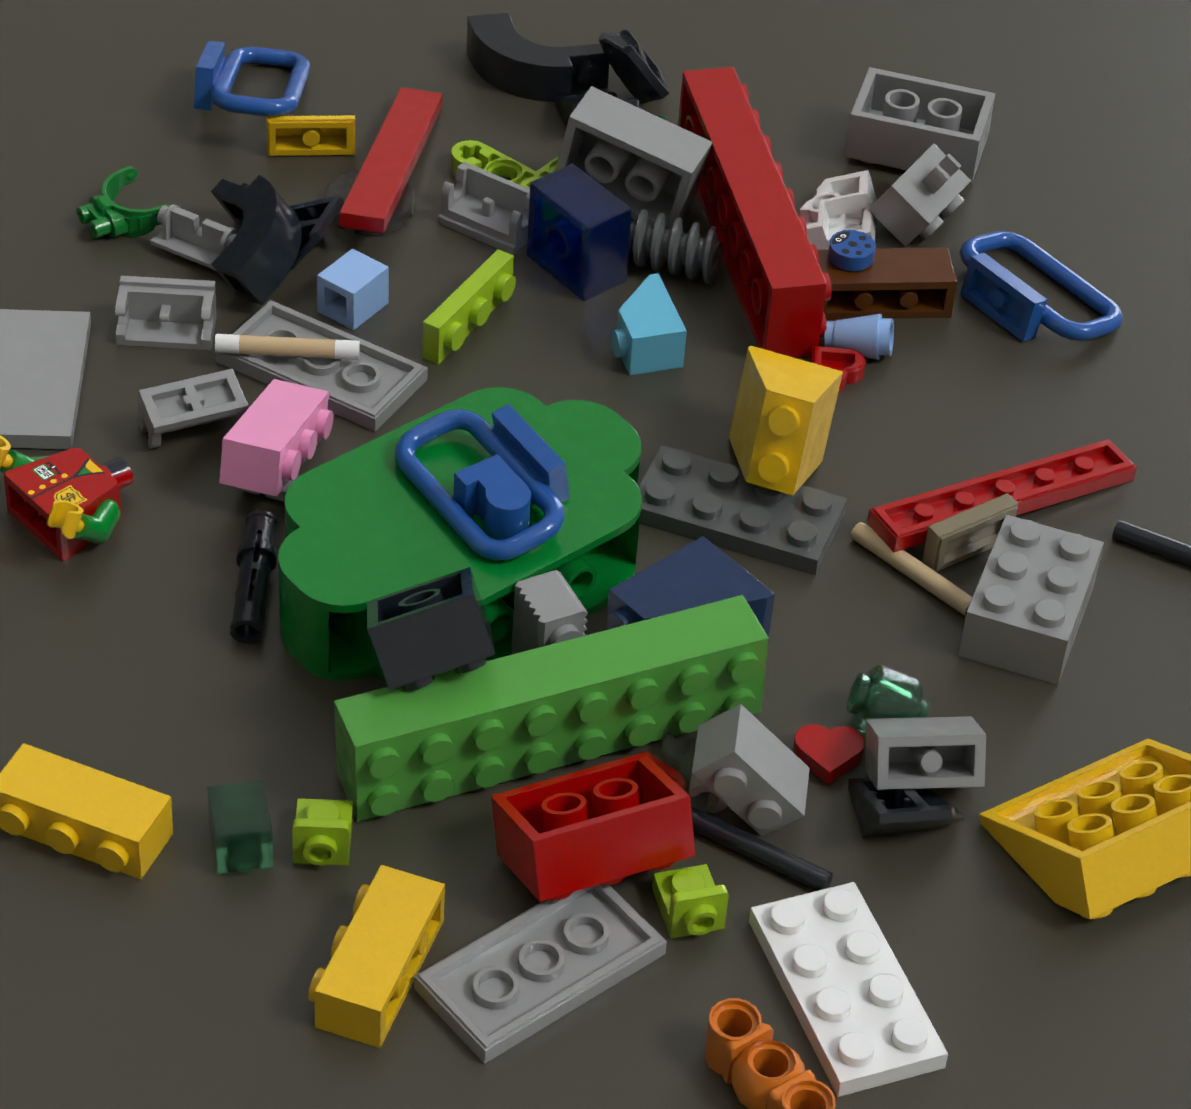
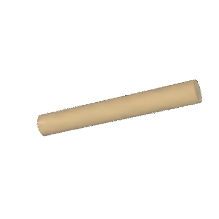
(913, 569)

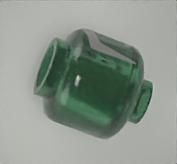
(885, 695)

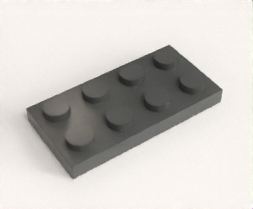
(714, 501)

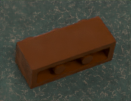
(895, 285)

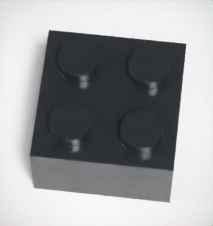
(430, 630)

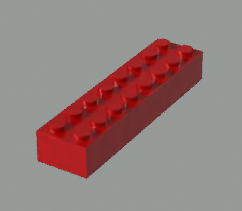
(755, 216)

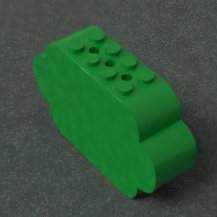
(369, 532)

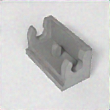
(486, 208)
(166, 312)
(189, 404)

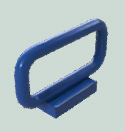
(217, 75)
(1017, 304)
(519, 448)

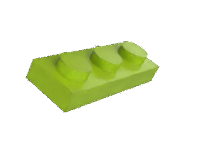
(468, 307)

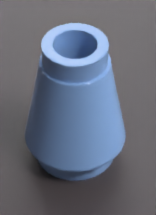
(865, 334)

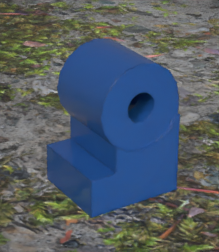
(495, 496)

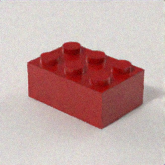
(593, 827)

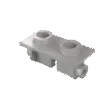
(187, 239)

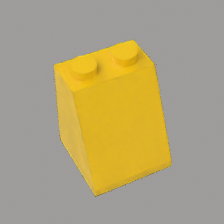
(782, 419)

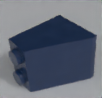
(686, 580)

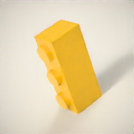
(84, 811)
(377, 955)

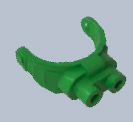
(115, 220)

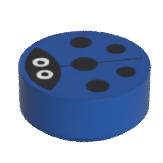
(851, 250)

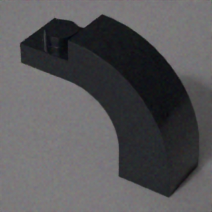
(529, 68)
(265, 243)

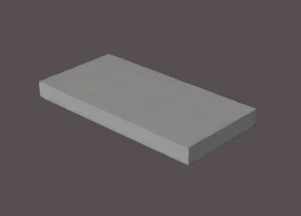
(41, 376)
(359, 390)
(538, 968)

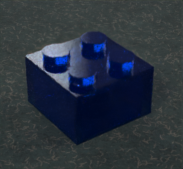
(578, 231)

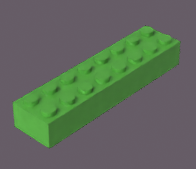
(548, 707)

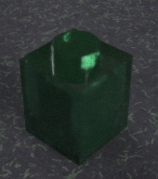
(240, 827)

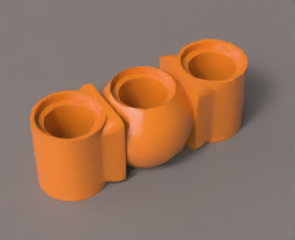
(759, 1068)

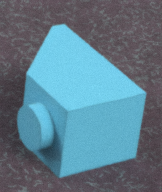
(649, 330)

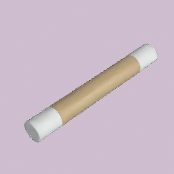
(287, 346)

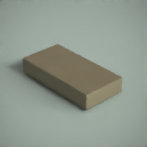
(966, 533)

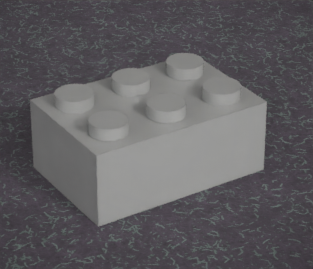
(905, 115)
(635, 155)
(1031, 599)

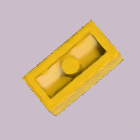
(310, 135)

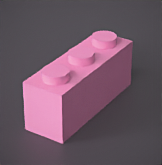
(275, 437)

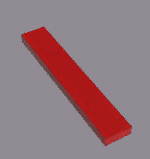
(391, 161)
(1030, 484)

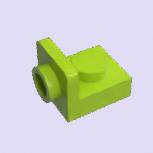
(322, 832)
(690, 901)

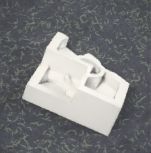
(840, 206)

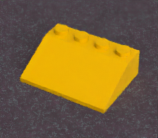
(1103, 829)

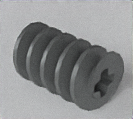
(675, 248)

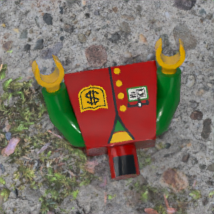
(64, 496)

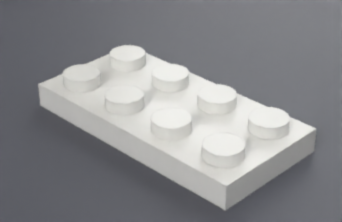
(847, 989)

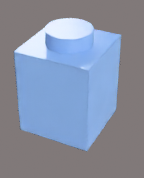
(352, 289)

